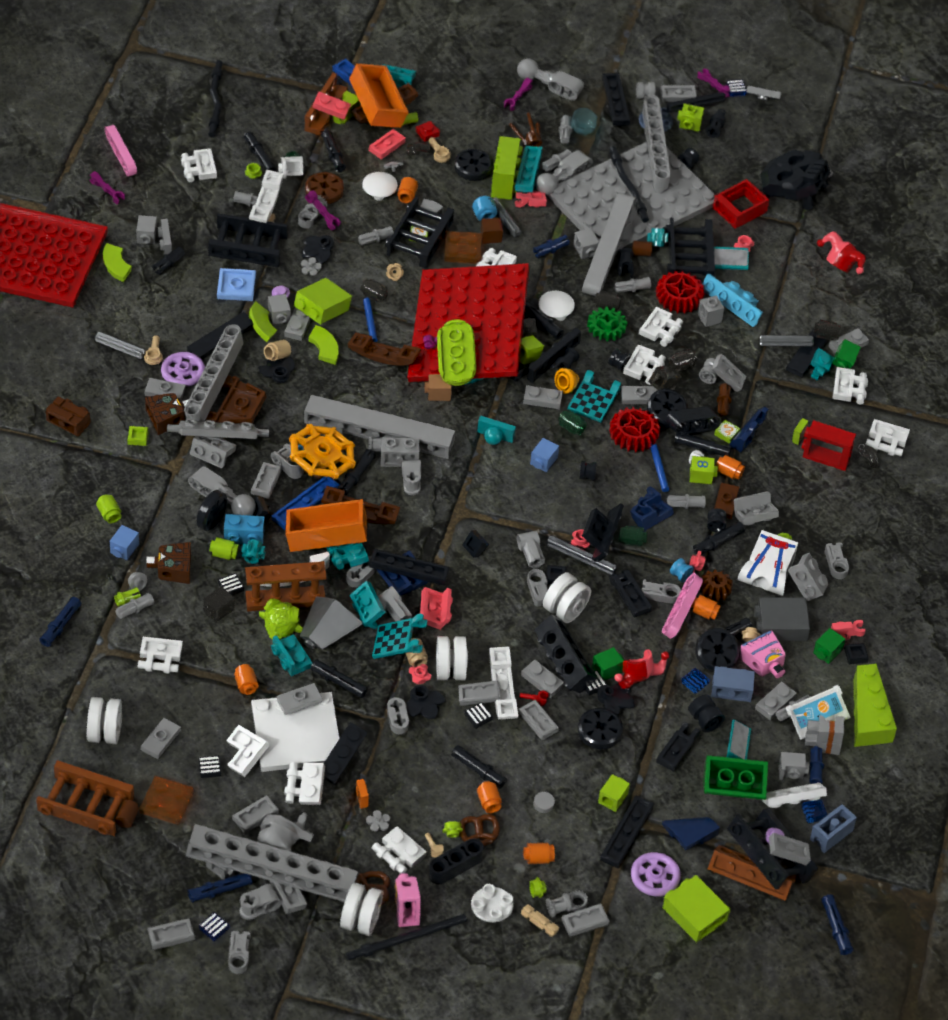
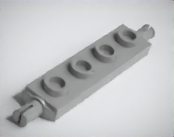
(213, 429)

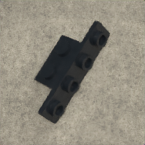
(601, 529)

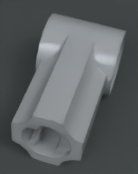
(530, 545)
(393, 604)

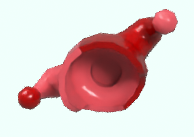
(843, 253)
(641, 669)

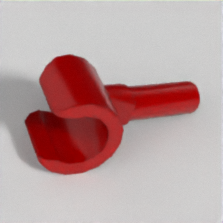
(542, 694)

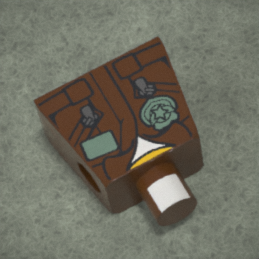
(164, 410)
(173, 562)

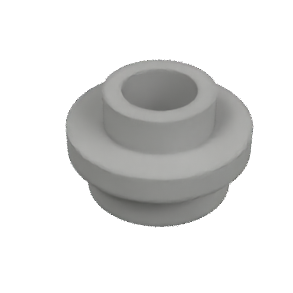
(137, 580)

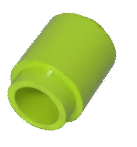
(109, 508)
(224, 548)

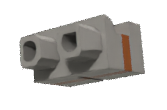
(825, 734)

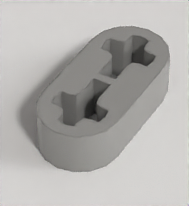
(364, 574)
(394, 716)

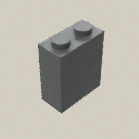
(784, 617)

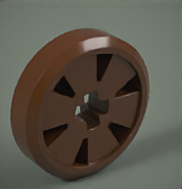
(333, 186)

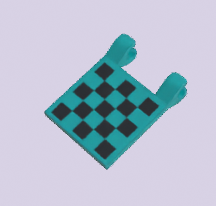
(593, 400)
(396, 637)

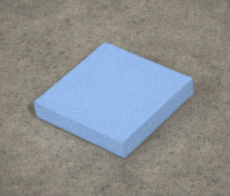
(236, 284)

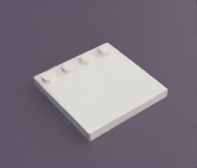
(295, 737)

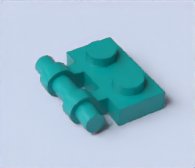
(353, 554)

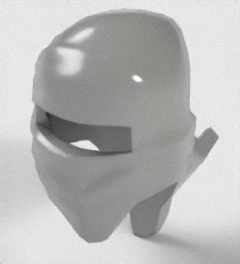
(282, 831)

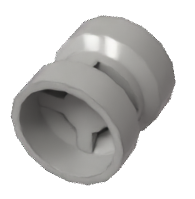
(644, 90)
(706, 373)

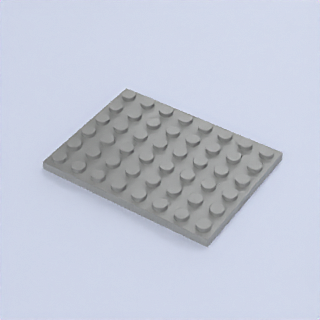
(591, 195)

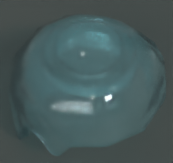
(584, 121)

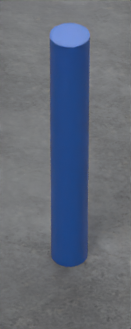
(370, 320)
(659, 468)

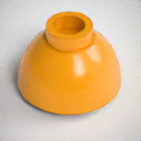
(566, 380)

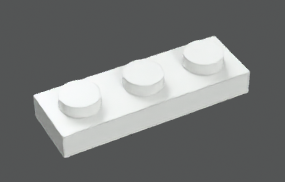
(795, 794)

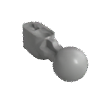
(558, 82)
(568, 167)
(206, 481)

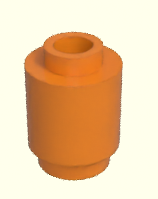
(407, 189)
(730, 467)
(705, 607)
(246, 679)
(489, 797)
(539, 853)

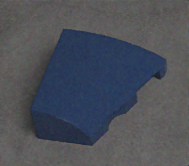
(746, 434)
(650, 509)
(692, 830)

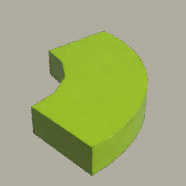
(114, 263)
(261, 321)
(325, 343)

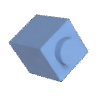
(544, 455)
(124, 542)

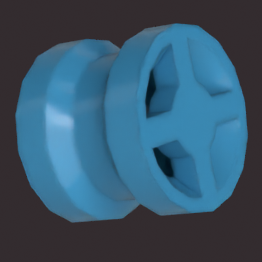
(681, 570)

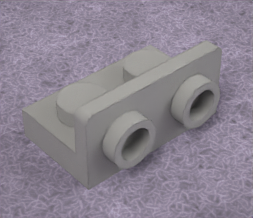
(212, 449)
(398, 449)

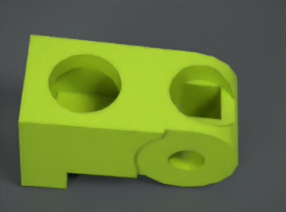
(354, 101)

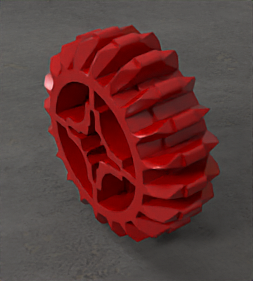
(668, 292)
(634, 429)

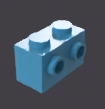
(243, 528)

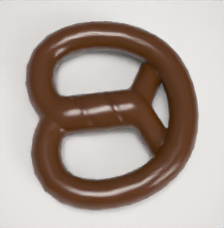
(488, 838)
(361, 879)

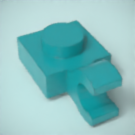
(822, 363)

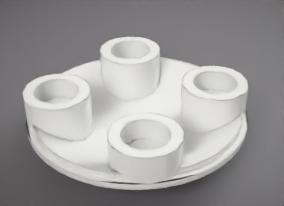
(380, 185)
(556, 304)
(492, 903)

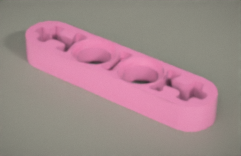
(120, 150)
(682, 605)

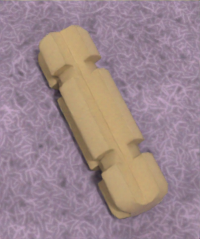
(539, 920)

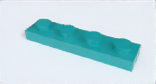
(528, 169)

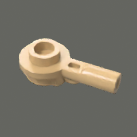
(441, 153)
(153, 355)

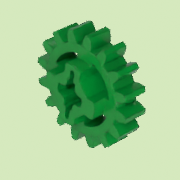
(606, 324)

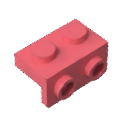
(436, 607)

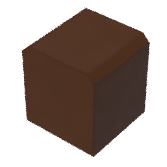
(491, 230)

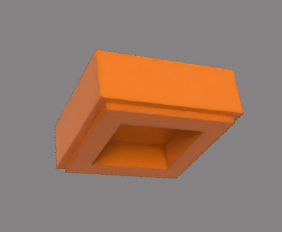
(362, 793)

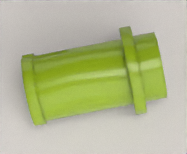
(411, 118)
(123, 598)

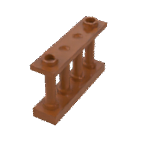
(284, 573)
(85, 780)

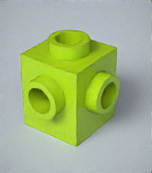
(690, 117)

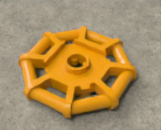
(332, 442)

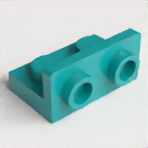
(401, 75)
(367, 604)
(291, 654)

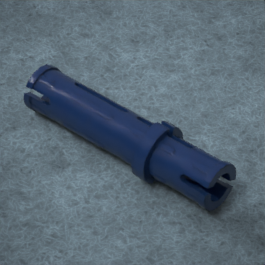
(55, 627)
(196, 893)
(840, 932)

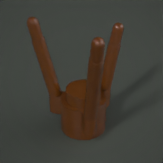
(532, 137)

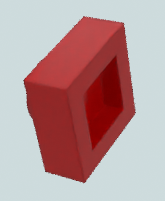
(427, 131)

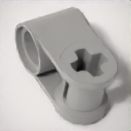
(282, 459)
(411, 476)
(261, 900)

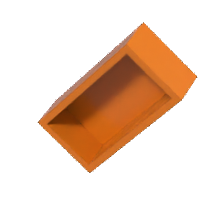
(378, 95)
(326, 525)

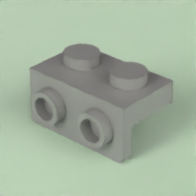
(755, 508)
(808, 577)

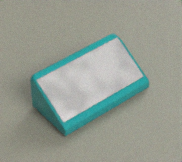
(731, 258)
(738, 741)

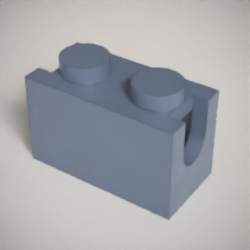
(732, 684)
(831, 829)

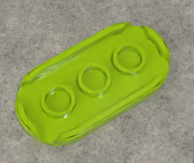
(456, 352)

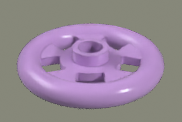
(182, 368)
(647, 886)

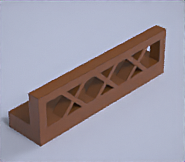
(317, 120)
(742, 869)

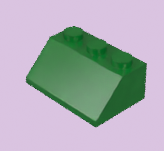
(735, 777)

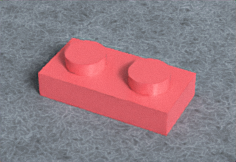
(331, 105)
(387, 144)

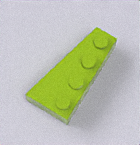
(505, 167)
(872, 712)

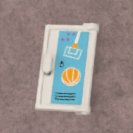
(826, 704)

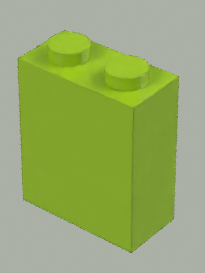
(322, 301)
(696, 908)

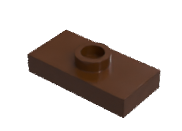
(726, 497)

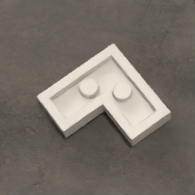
(250, 750)

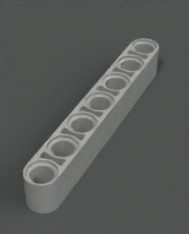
(656, 142)
(608, 244)
(214, 374)

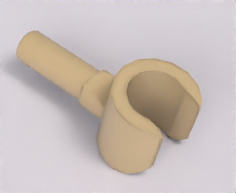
(436, 850)

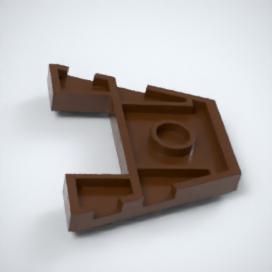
(240, 404)

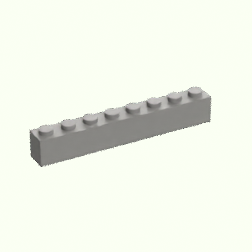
(368, 422)

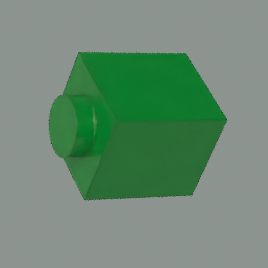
(846, 354)
(829, 645)
(608, 663)

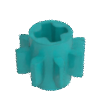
(657, 237)
(253, 551)

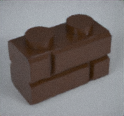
(68, 416)

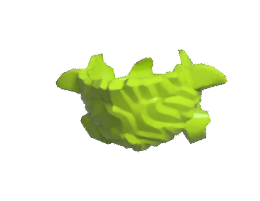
(280, 618)

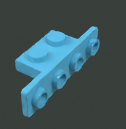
(734, 298)

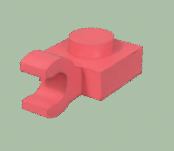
(533, 199)
(848, 629)

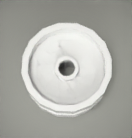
(567, 597)
(451, 658)
(107, 720)
(361, 909)

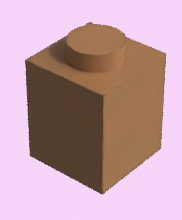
(437, 388)

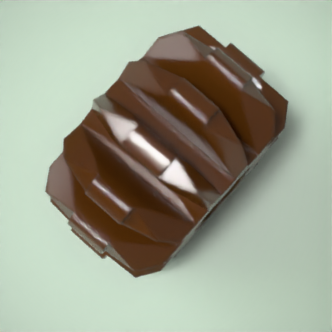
(716, 585)

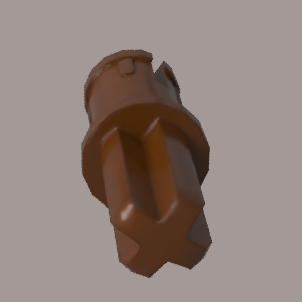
(724, 399)

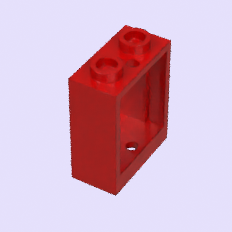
(730, 213)
(832, 436)

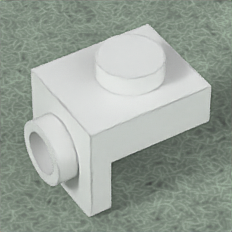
(291, 166)

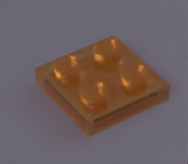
(462, 247)
(166, 800)

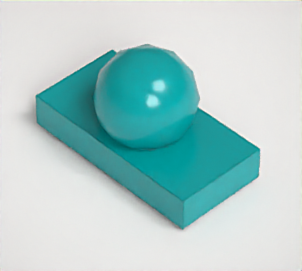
(495, 431)

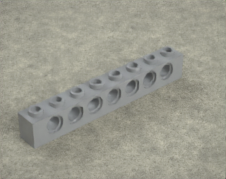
(270, 863)

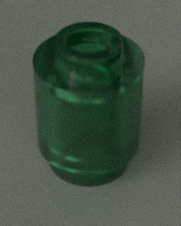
(572, 422)
(633, 535)

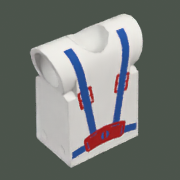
(769, 563)

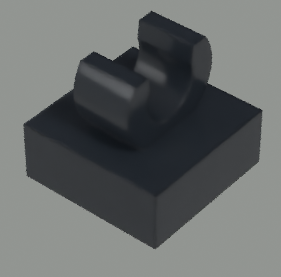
(262, 508)
(475, 544)

